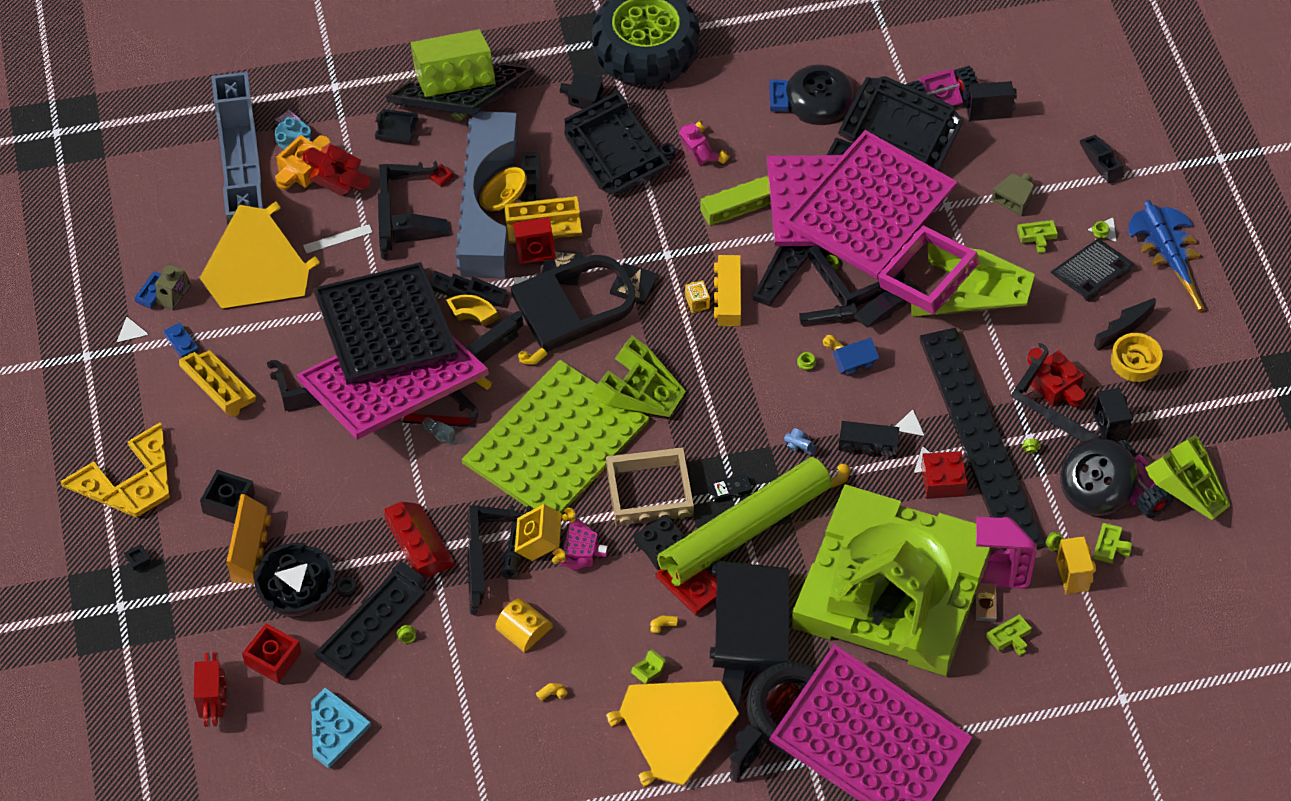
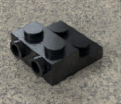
(745, 752)

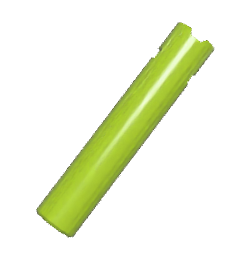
(745, 520)

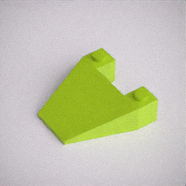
(646, 386)
(1190, 477)

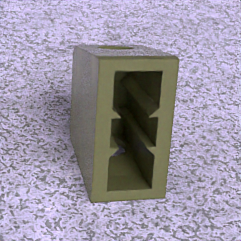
(1014, 193)

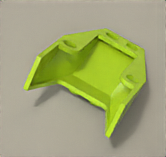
(989, 286)
(907, 570)

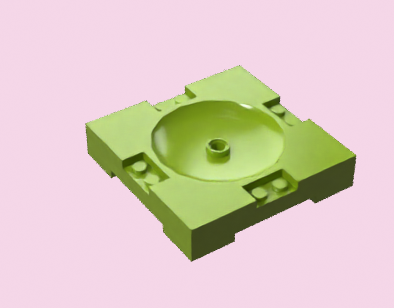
(871, 526)

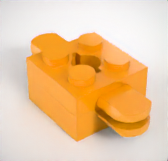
(290, 162)

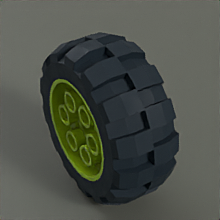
(659, 42)

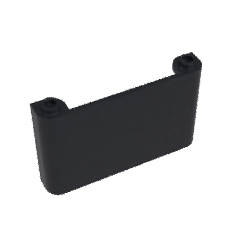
(750, 616)

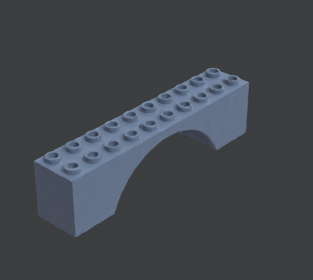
(237, 142)
(482, 240)

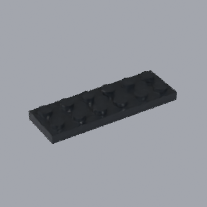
(369, 624)

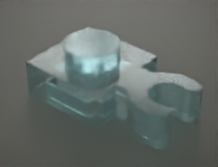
(441, 431)

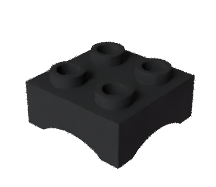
(657, 538)

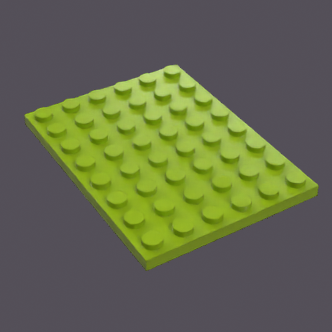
(553, 441)

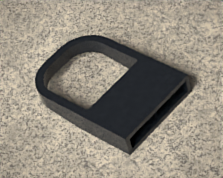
(550, 311)

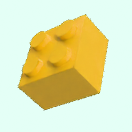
(538, 532)
(1075, 565)

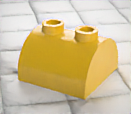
(522, 624)

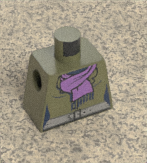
(171, 286)

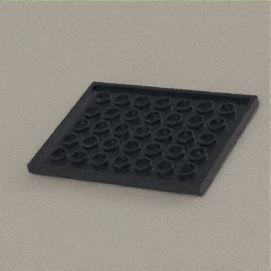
(385, 323)

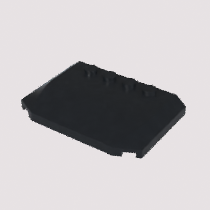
(904, 119)
(613, 145)

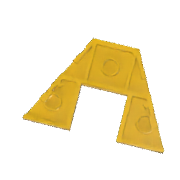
(136, 493)

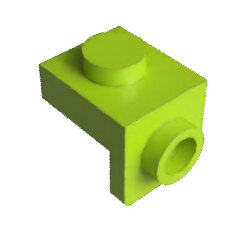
(649, 668)

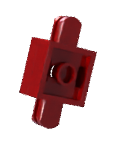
(332, 176)
(1055, 387)
(210, 689)

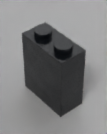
(990, 101)

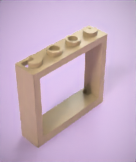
(642, 461)

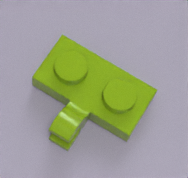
(1037, 232)
(1109, 543)
(1010, 633)

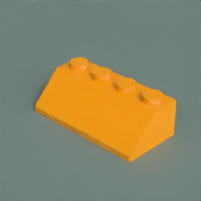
(247, 540)

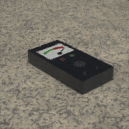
(730, 487)

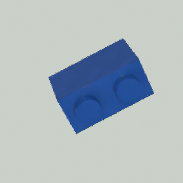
(855, 356)

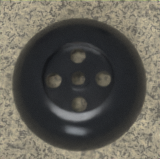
(819, 81)
(1102, 498)
(318, 574)

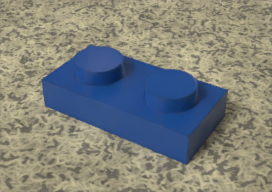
(778, 95)
(147, 293)
(180, 340)

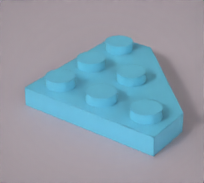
(334, 727)

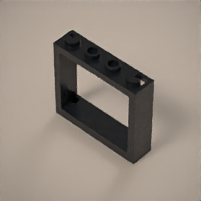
(861, 296)

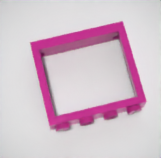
(946, 288)

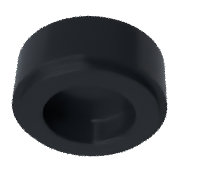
(346, 587)

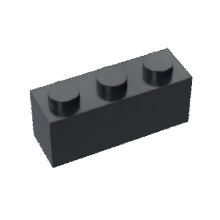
(868, 438)

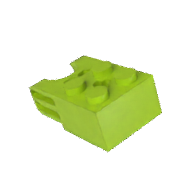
(858, 598)

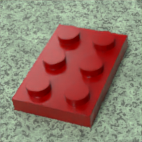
(694, 593)

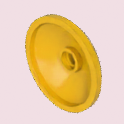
(503, 189)

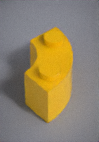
(473, 308)

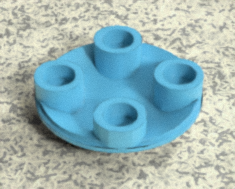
(289, 130)

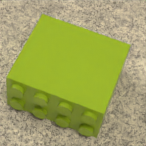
(452, 63)

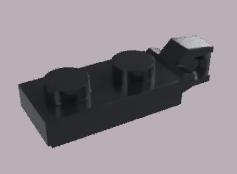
(888, 603)

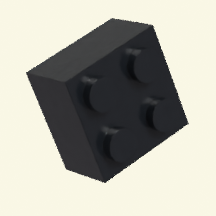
(1112, 414)
(223, 495)

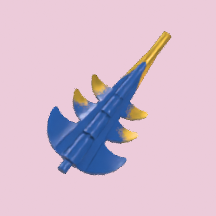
(1160, 225)

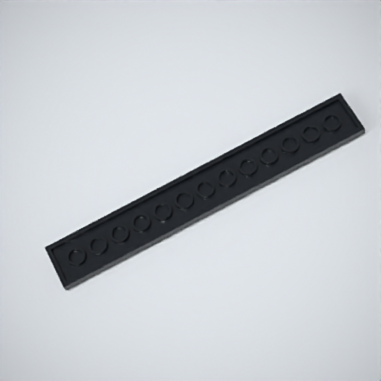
(977, 430)

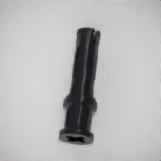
(837, 313)
(511, 558)

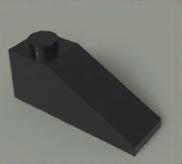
(418, 227)

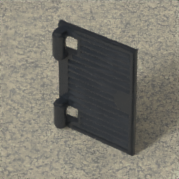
(1094, 267)

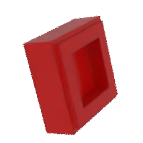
(442, 176)

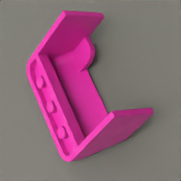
(1006, 567)

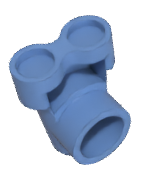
(798, 440)

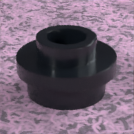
(668, 150)

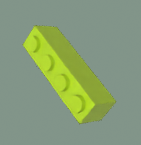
(736, 201)

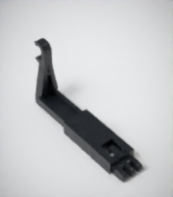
(394, 172)
(486, 347)
(294, 398)
(1050, 414)
(475, 552)

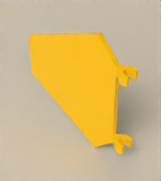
(255, 262)
(675, 725)

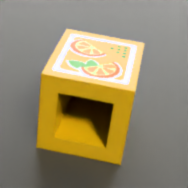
(697, 296)

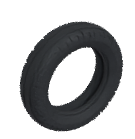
(756, 701)

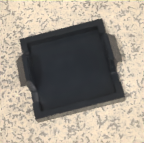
(395, 126)

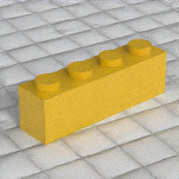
(729, 290)

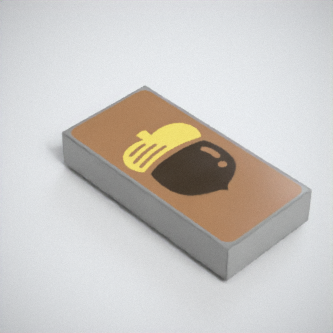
(986, 602)

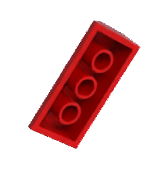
(418, 538)

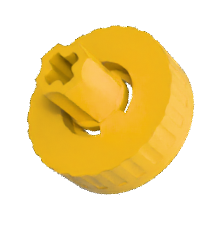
(1132, 365)

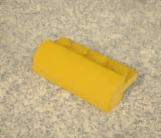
(563, 216)
(217, 382)

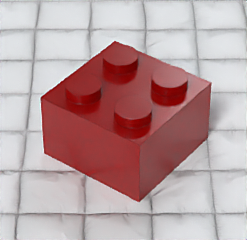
(534, 240)
(944, 474)
(271, 653)

